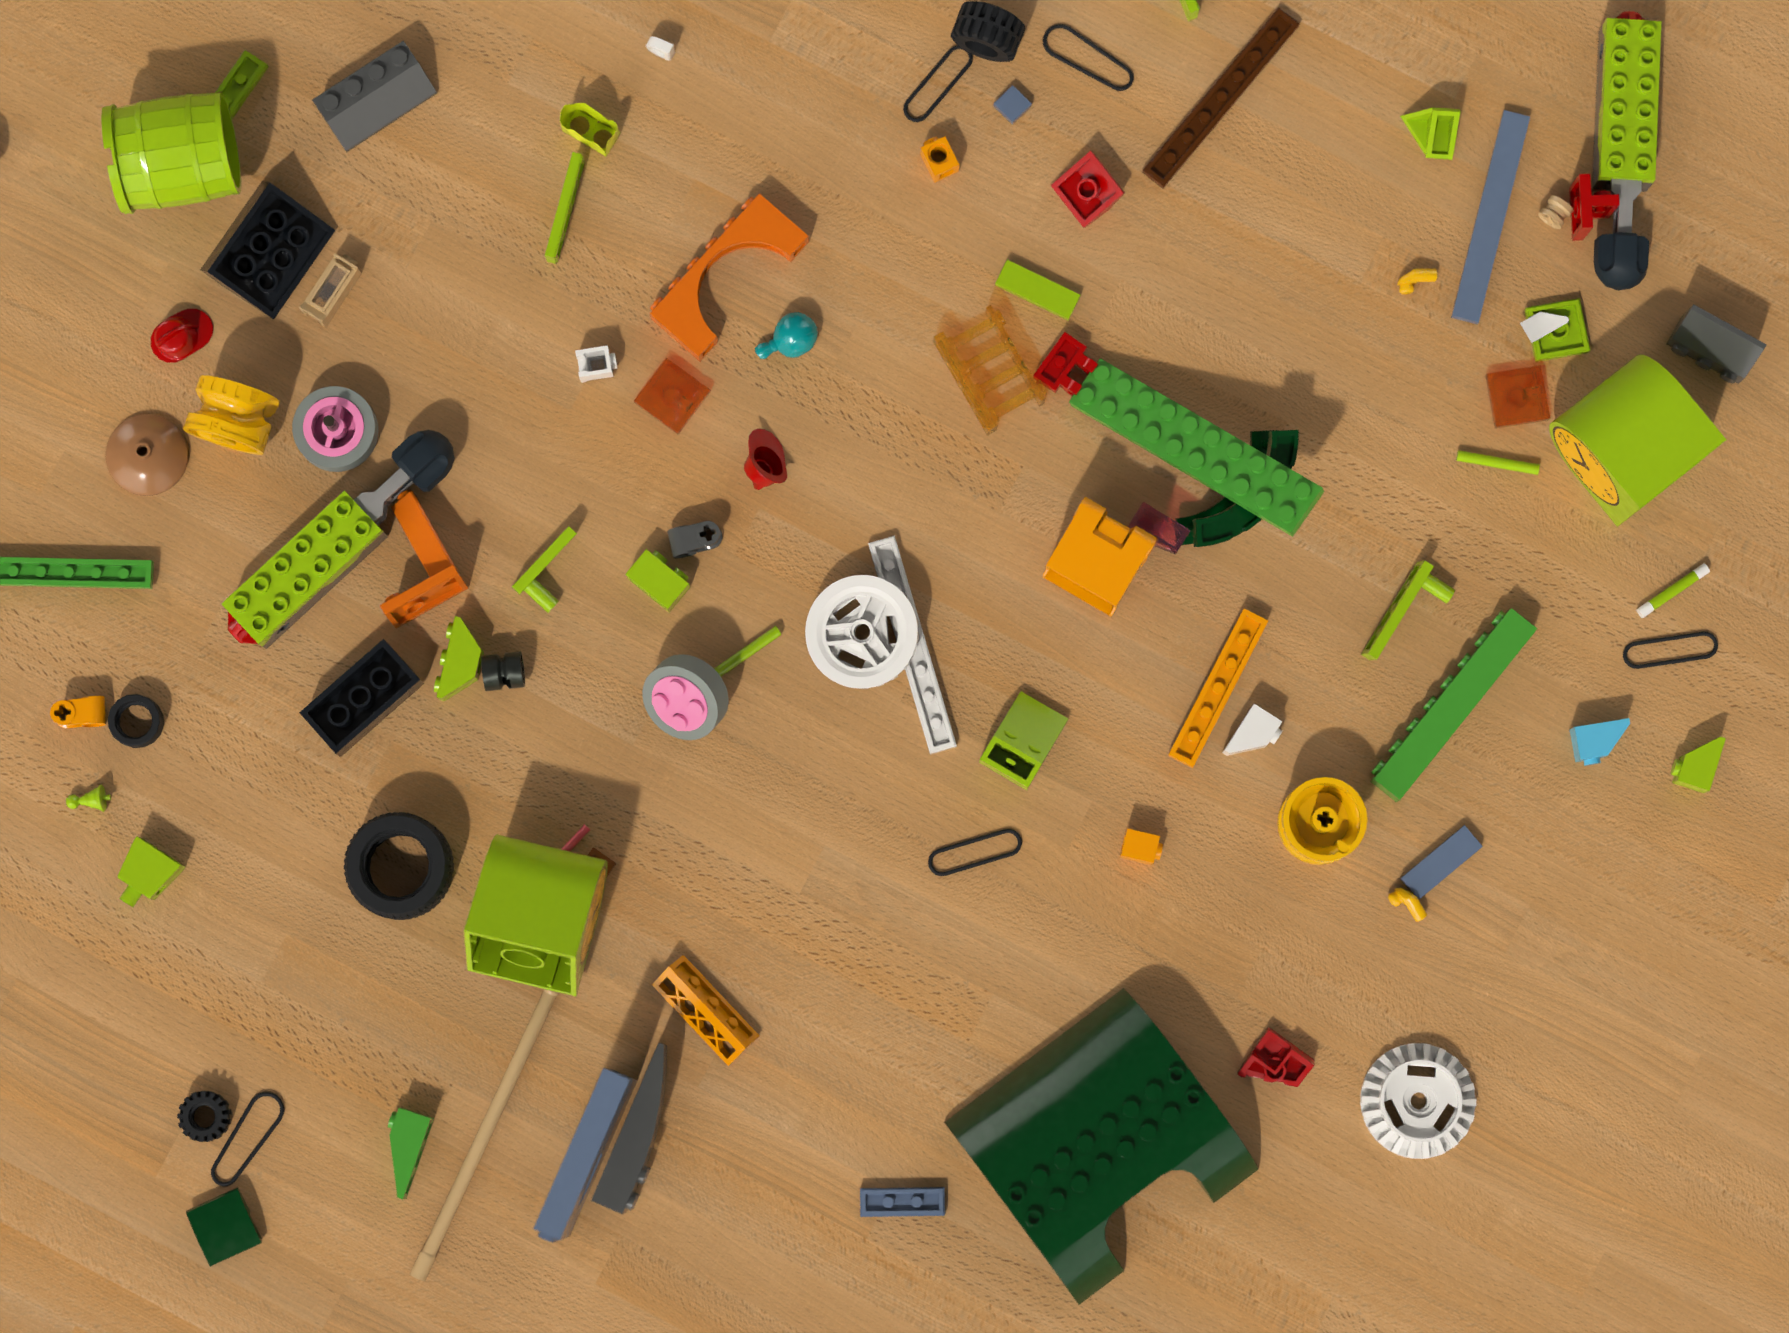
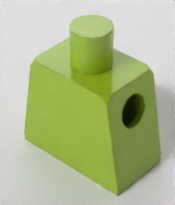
(147, 872)

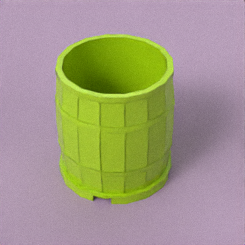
(171, 151)

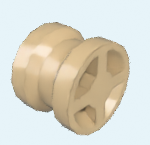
(1555, 212)

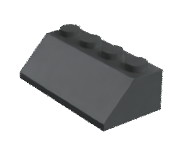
(374, 96)

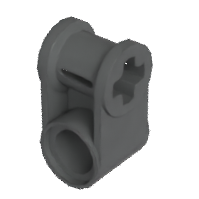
(688, 539)

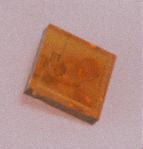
(672, 396)
(1517, 396)

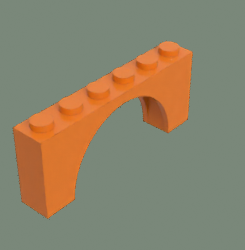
(756, 227)

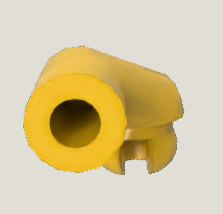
(1416, 275)
(1410, 900)

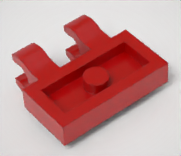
(1061, 361)

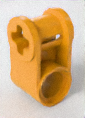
(84, 712)

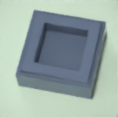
(1012, 104)

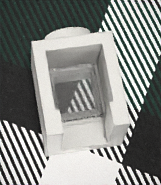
(595, 363)

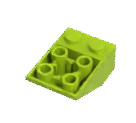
(1023, 740)

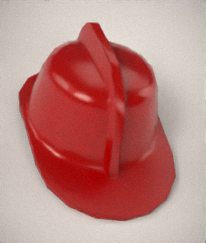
(181, 335)
(765, 459)

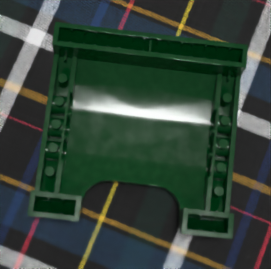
(1090, 1131)

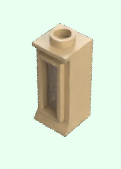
(331, 289)

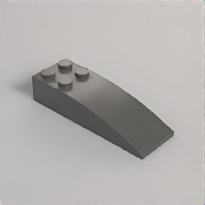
(635, 1142)

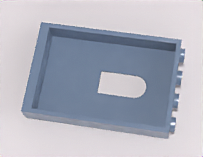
(584, 1155)

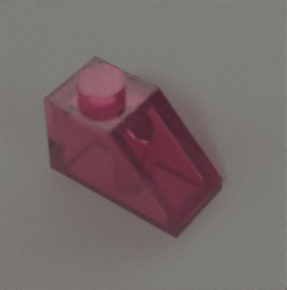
(1169, 532)

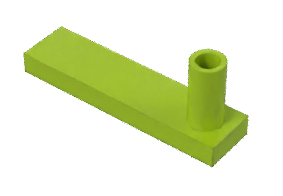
(1418, 578)

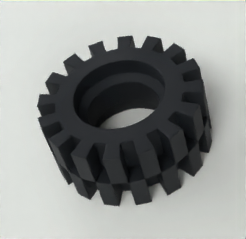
(187, 1112)

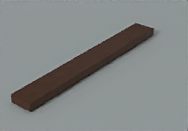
(1220, 98)

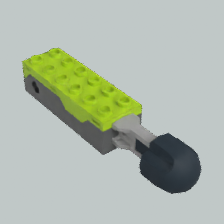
(1625, 139)
(330, 546)

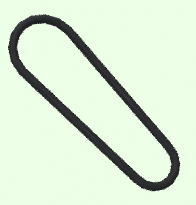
(1080, 68)
(257, 1147)

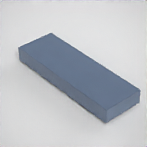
(1441, 862)
(902, 1202)

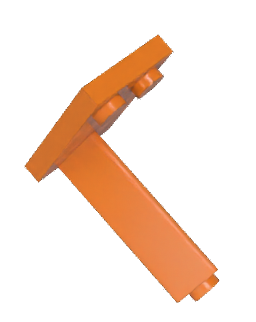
(443, 578)

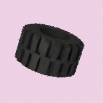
(988, 31)

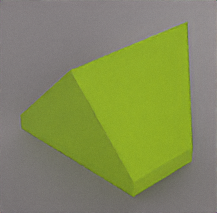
(1434, 131)

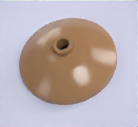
(157, 469)

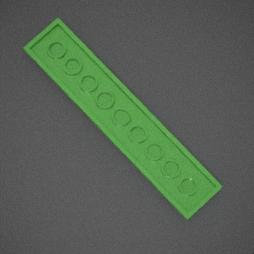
(1197, 447)

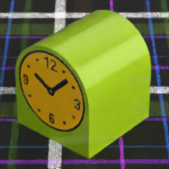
(1633, 437)
(534, 914)

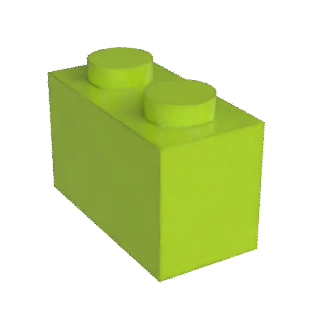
(658, 579)

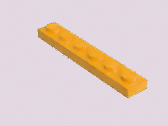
(1218, 688)

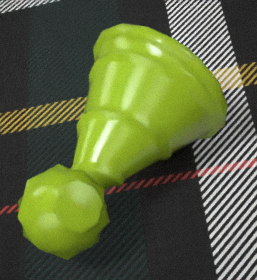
(93, 799)

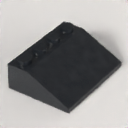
(268, 249)

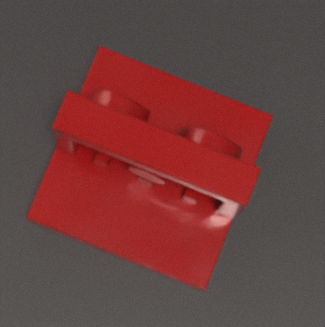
(1588, 206)

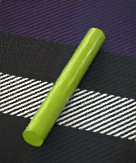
(1497, 462)
(748, 651)

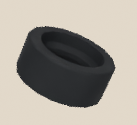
(114, 721)

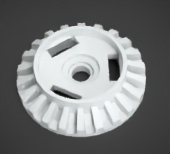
(829, 636)
(1389, 1080)

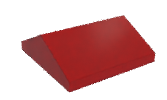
(1088, 189)

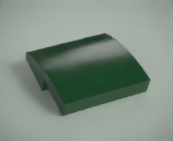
(223, 1226)

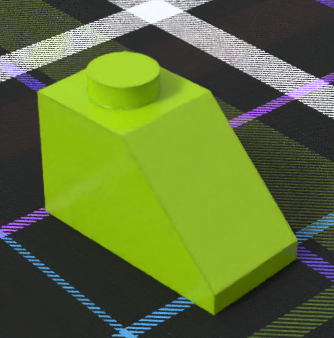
(1698, 767)

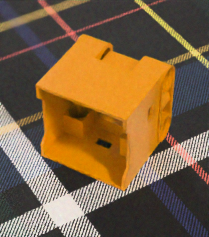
(1097, 558)

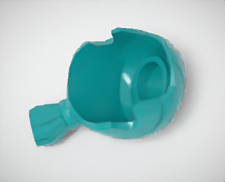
(792, 337)

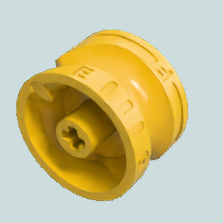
(232, 415)
(1303, 832)

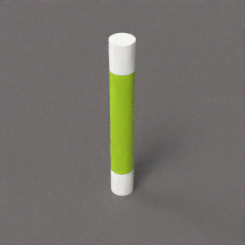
(1673, 590)

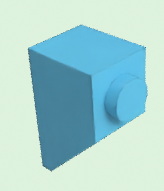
(1596, 740)

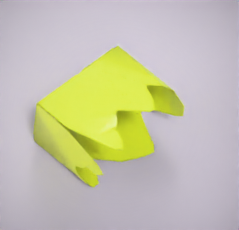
(575, 110)

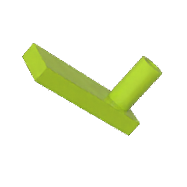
(528, 582)

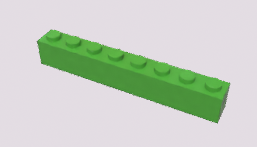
(1453, 705)

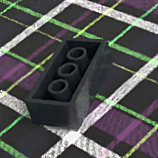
(361, 698)

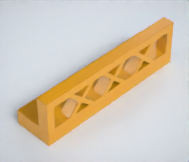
(708, 1006)

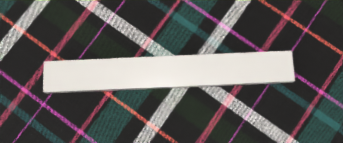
(920, 668)

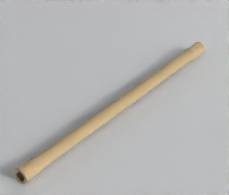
(428, 1254)

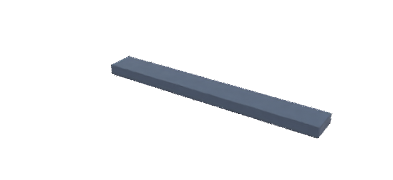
(1490, 217)

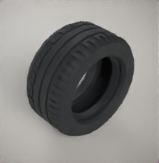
(363, 847)

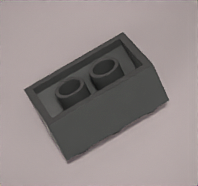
(1715, 344)

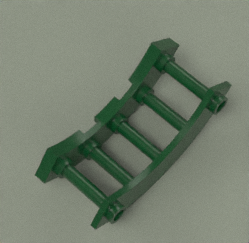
(1227, 518)

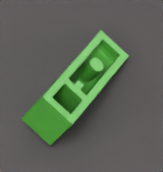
(407, 1141)

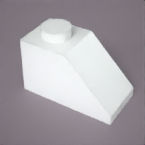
(1254, 732)

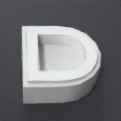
(660, 48)

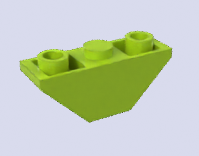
(460, 661)

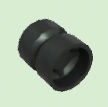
(503, 671)

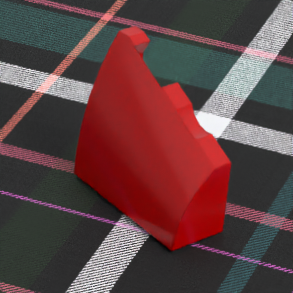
(1277, 1060)

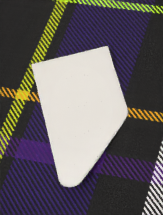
(1542, 324)

